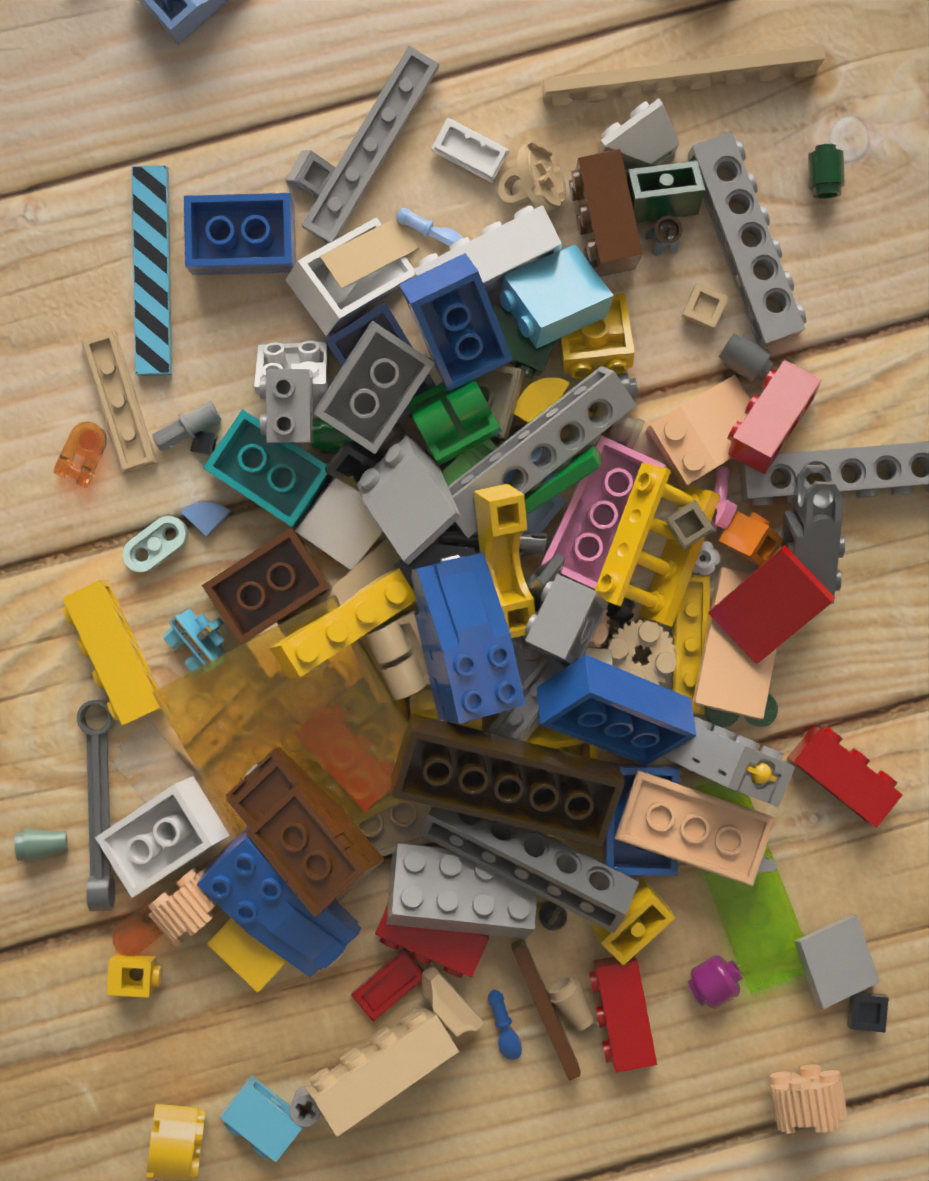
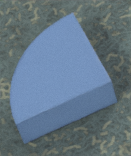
(206, 516)

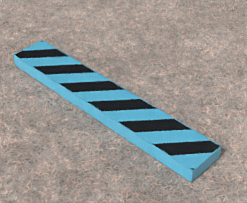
(151, 270)

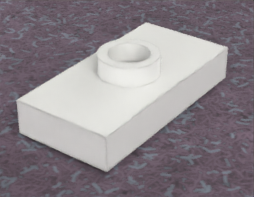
(470, 150)

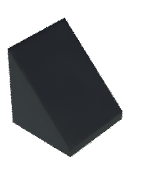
(204, 443)

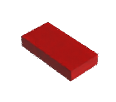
(388, 984)

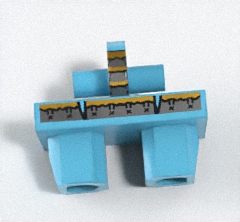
(198, 635)

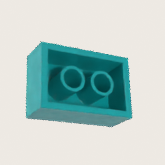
(272, 475)

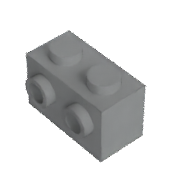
(287, 405)

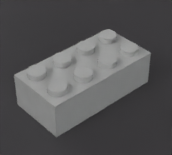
(455, 894)

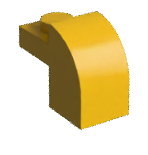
(539, 397)

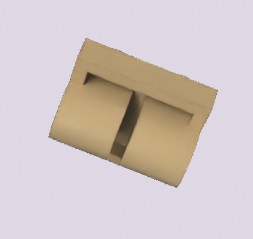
(398, 655)

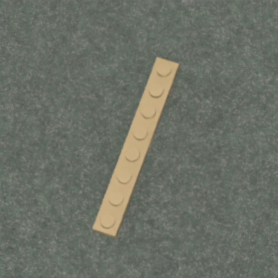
(693, 73)

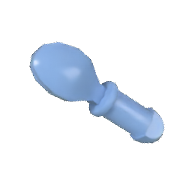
(426, 227)

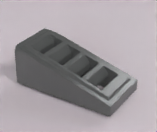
(542, 576)

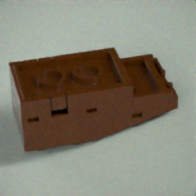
(302, 832)

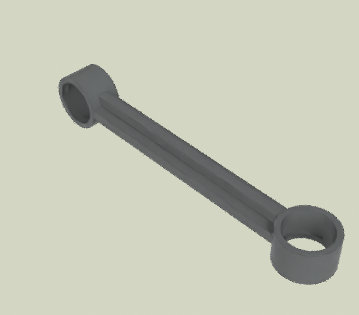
(101, 883)

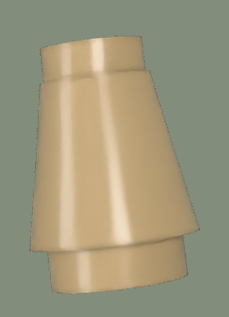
(571, 1002)

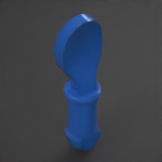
(509, 1041)

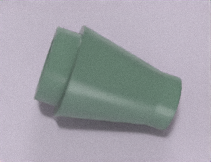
(38, 844)

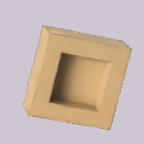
(705, 306)

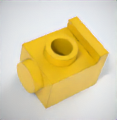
(123, 982)

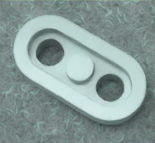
(156, 544)

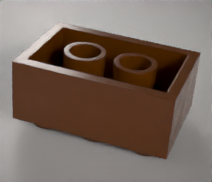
(605, 213)
(267, 585)

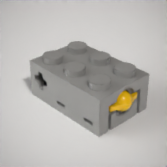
(734, 763)

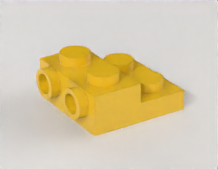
(600, 343)

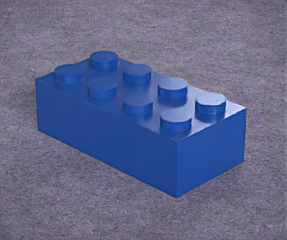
(615, 710)

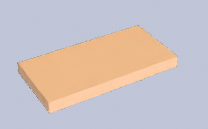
(726, 674)
(695, 828)

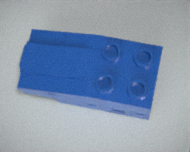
(465, 640)
(269, 910)

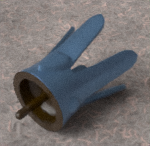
(667, 232)

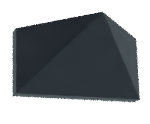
(352, 462)

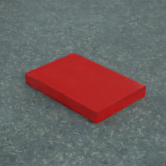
(771, 605)

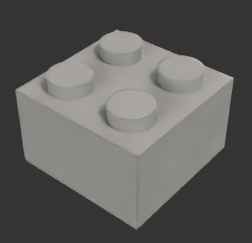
(565, 619)

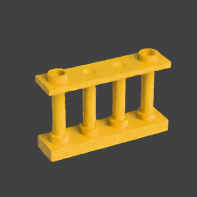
(674, 565)

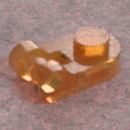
(88, 441)
(133, 934)

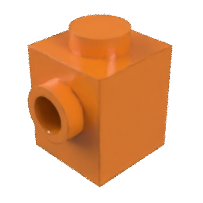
(750, 538)

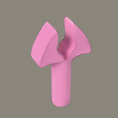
(725, 509)

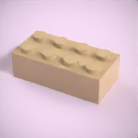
(380, 1069)

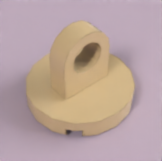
(540, 179)

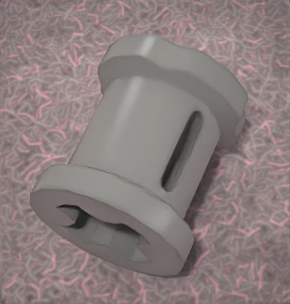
(299, 1115)

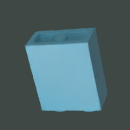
(555, 296)

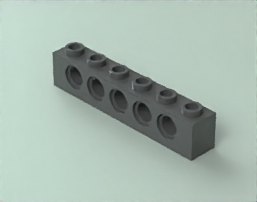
(537, 864)

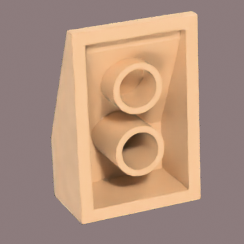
(697, 432)

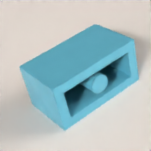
(261, 1119)

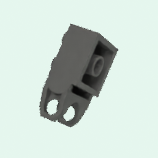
(814, 527)

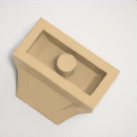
(448, 1003)

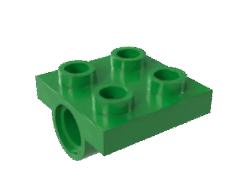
(453, 419)

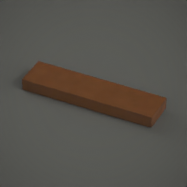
(546, 1009)

